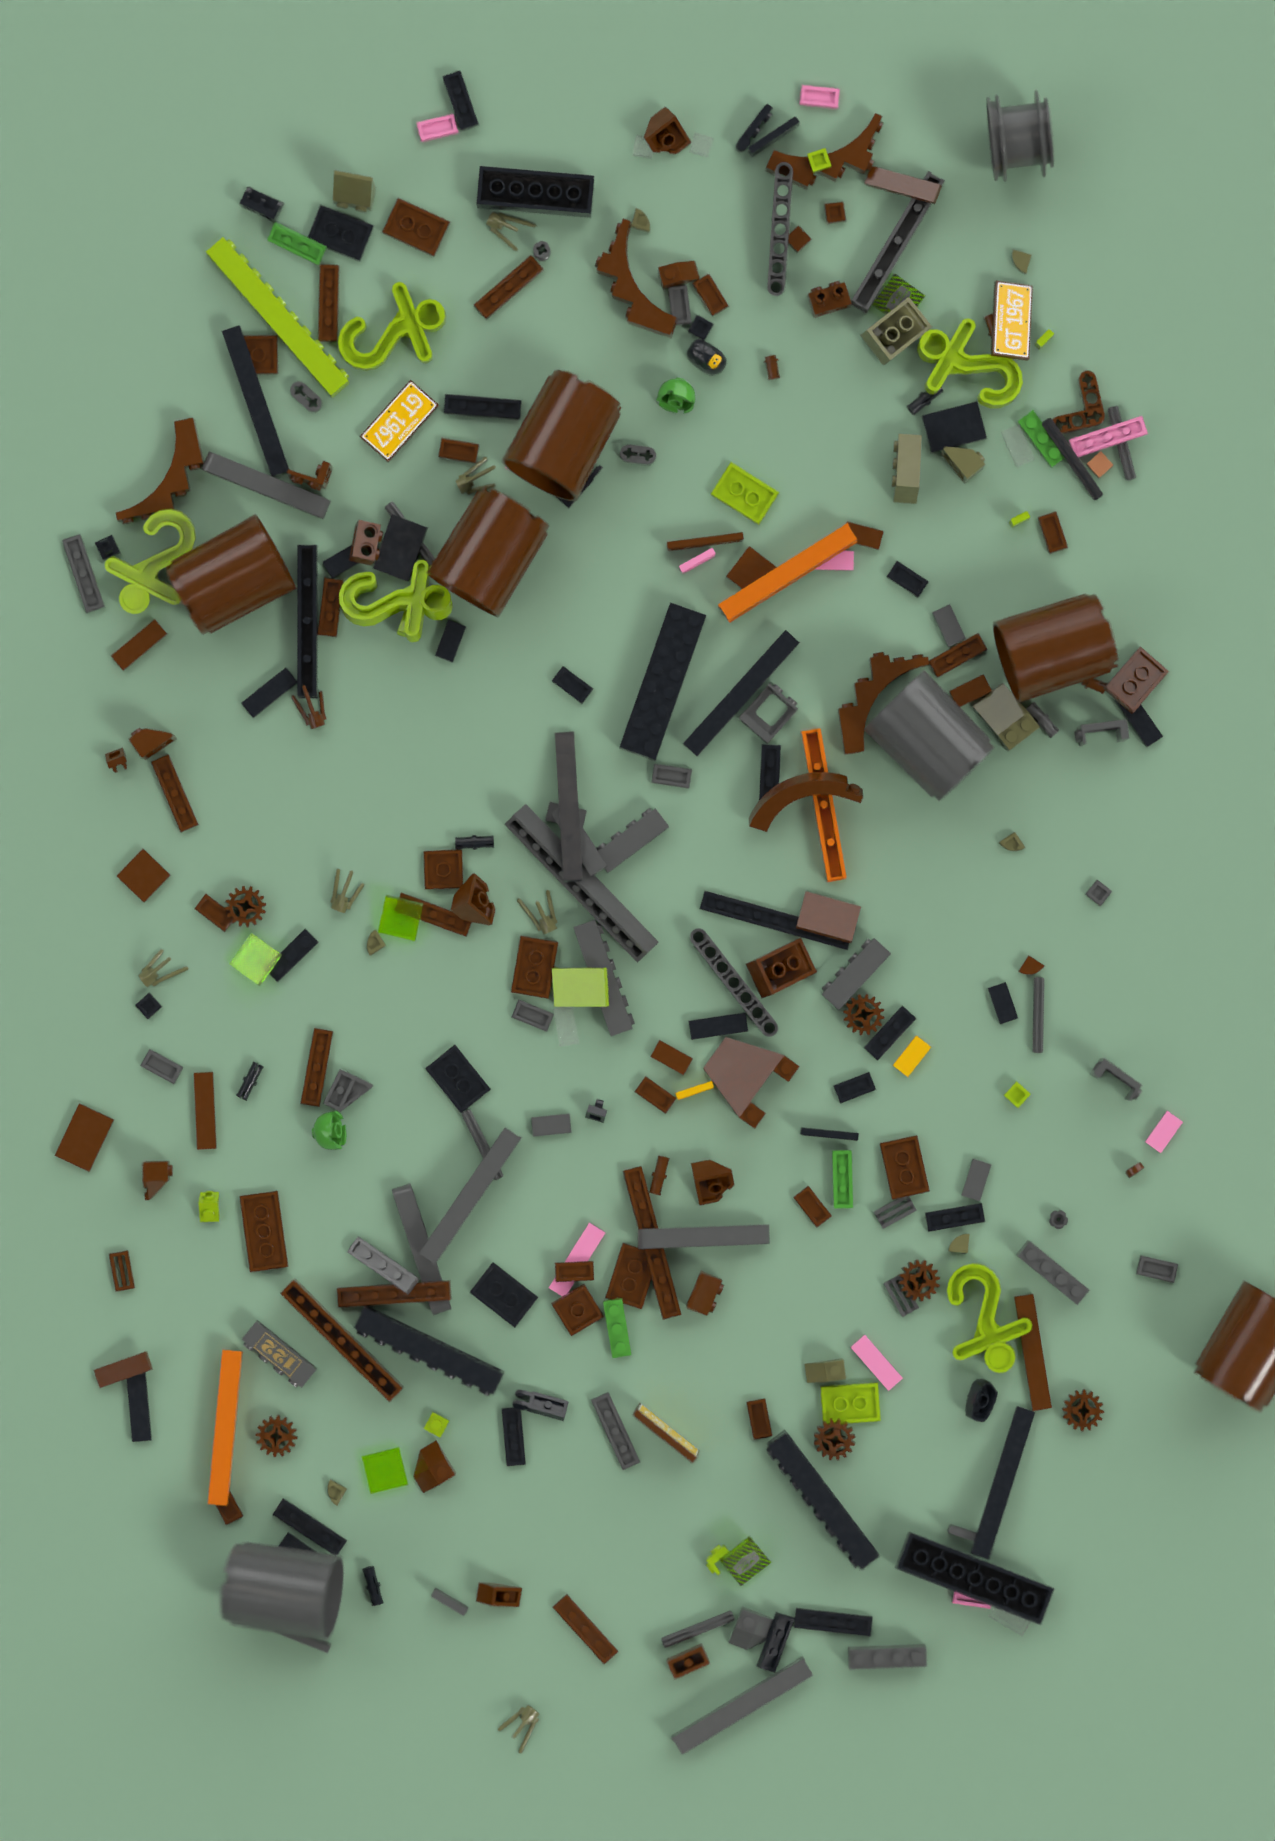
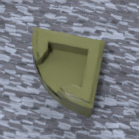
(640, 221)
(1021, 260)
(1012, 843)
(374, 943)
(960, 1244)
(335, 1491)

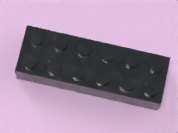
(535, 191)

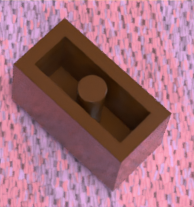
(688, 1661)

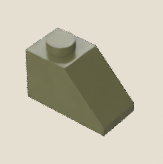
(825, 1371)

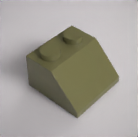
(963, 461)

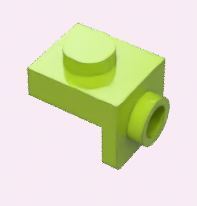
(209, 1206)
(717, 1553)

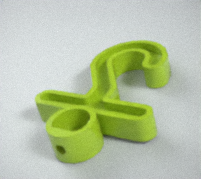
(407, 322)
(951, 359)
(144, 575)
(415, 599)
(988, 1335)

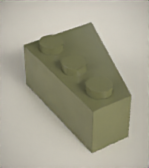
(907, 467)

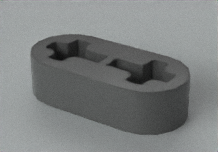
(309, 393)
(639, 450)

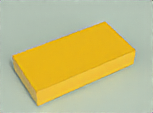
(911, 1056)
(694, 1090)

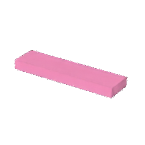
(1109, 436)
(581, 1252)

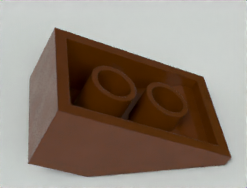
(781, 968)

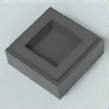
(1098, 892)

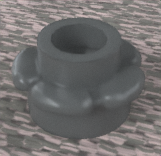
(1058, 1214)

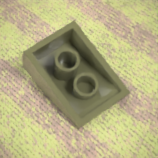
(353, 191)
(896, 331)
(1006, 717)

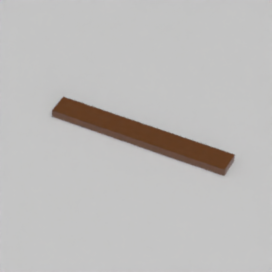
(655, 1257)

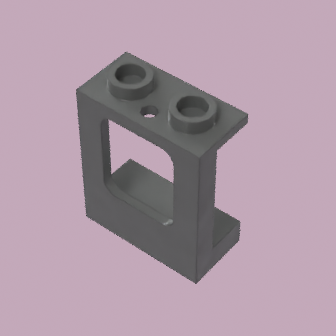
(757, 724)
(1120, 726)
(1104, 1064)

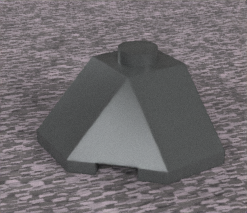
(750, 1629)

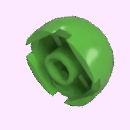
(676, 395)
(329, 1131)

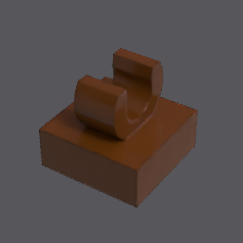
(116, 758)

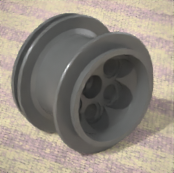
(1019, 136)

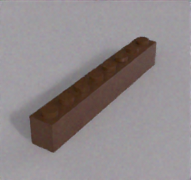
(341, 1339)

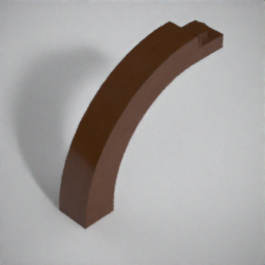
(797, 788)

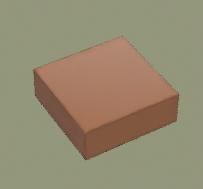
(1099, 464)

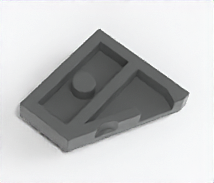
(346, 1090)

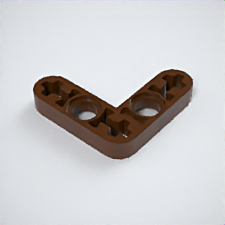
(1089, 407)

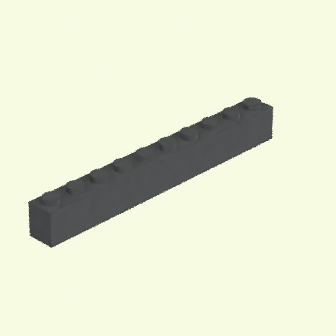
(589, 892)

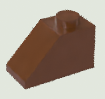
(678, 273)
(498, 1594)

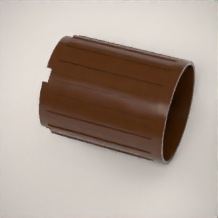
(563, 435)
(489, 551)
(230, 576)
(1055, 646)
(1242, 1349)

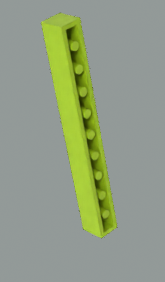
(277, 317)

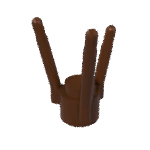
(315, 718)

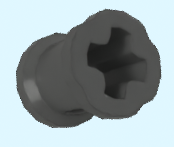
(544, 256)

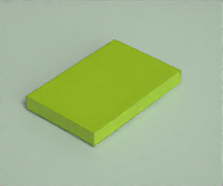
(744, 493)
(580, 987)
(851, 1403)

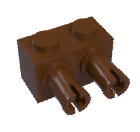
(829, 299)

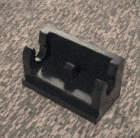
(261, 204)

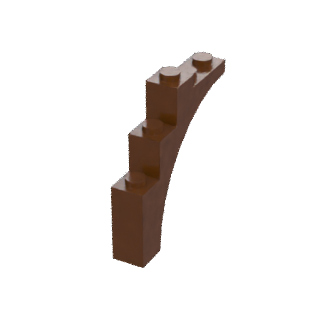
(852, 156)
(616, 266)
(186, 455)
(883, 672)

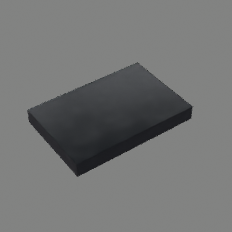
(341, 232)
(954, 427)
(400, 547)
(458, 1078)
(503, 1294)

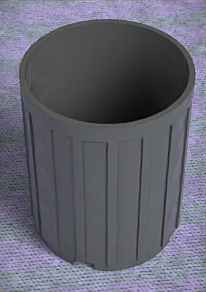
(930, 736)
(282, 1590)

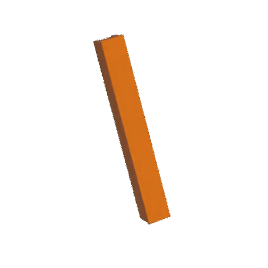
(788, 573)
(824, 809)
(225, 1427)

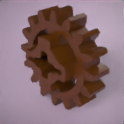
(255, 909)
(865, 1023)
(917, 1288)
(1091, 1410)
(268, 1435)
(827, 1436)

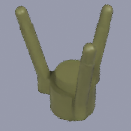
(498, 221)
(466, 482)
(339, 902)
(546, 923)
(149, 974)
(528, 1716)

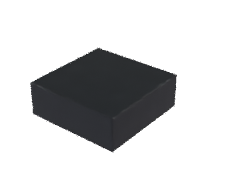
(700, 327)
(148, 1005)

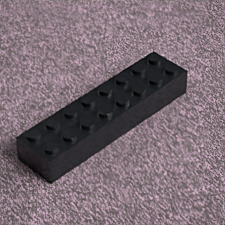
(662, 681)
(429, 1350)
(824, 1501)
(974, 1578)

